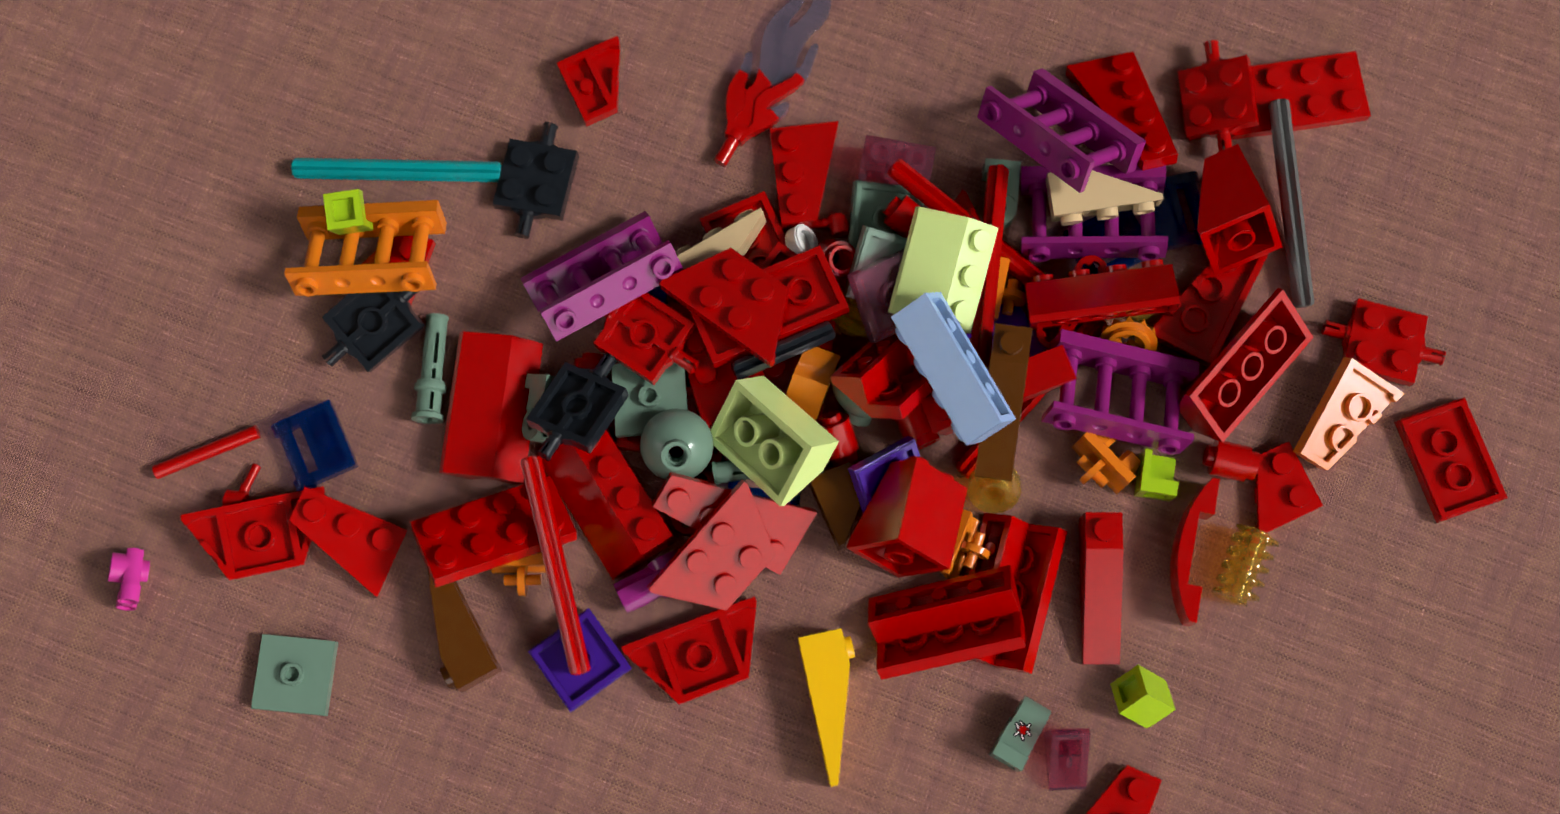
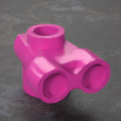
(129, 571)

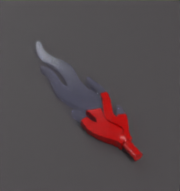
(777, 77)

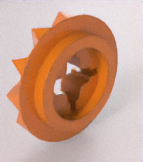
(1144, 336)

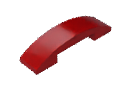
(1185, 595)

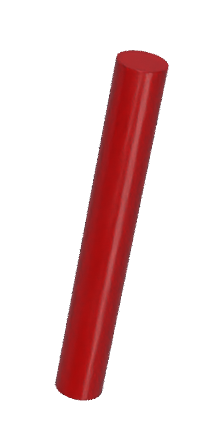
(206, 452)

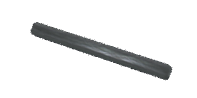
(1291, 203)

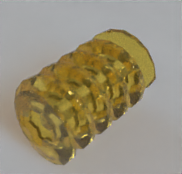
(1244, 565)

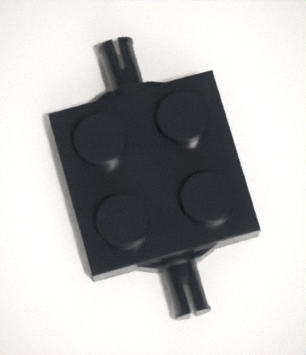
(536, 179)
(371, 326)
(577, 407)

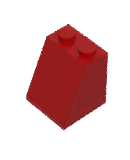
(1234, 213)
(911, 520)

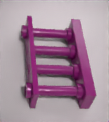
(1073, 113)
(1075, 245)
(601, 275)
(1140, 366)

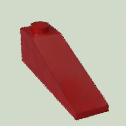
(1044, 373)
(1101, 586)

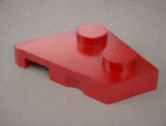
(594, 80)

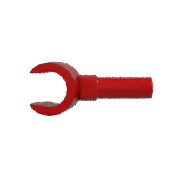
(838, 225)
(235, 496)

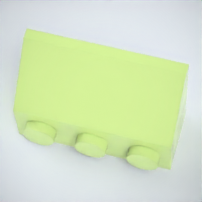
(947, 257)
(771, 438)

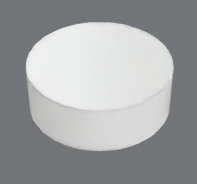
(800, 239)

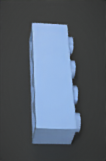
(952, 368)

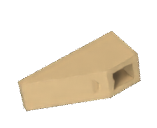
(1102, 197)
(735, 236)

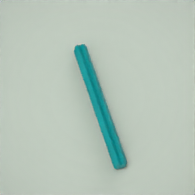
(396, 169)

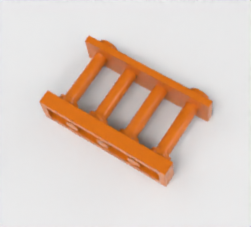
(388, 220)

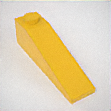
(827, 676)

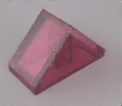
(1067, 758)

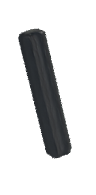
(786, 349)

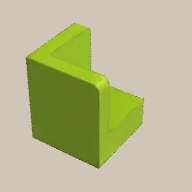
(346, 212)
(1156, 477)
(1142, 696)

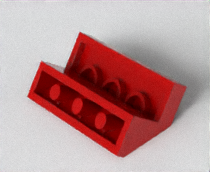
(883, 379)
(489, 407)
(1034, 559)
(946, 622)

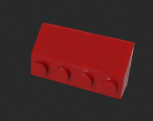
(1102, 295)
(1246, 368)
(609, 504)

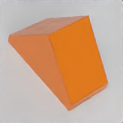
(812, 379)

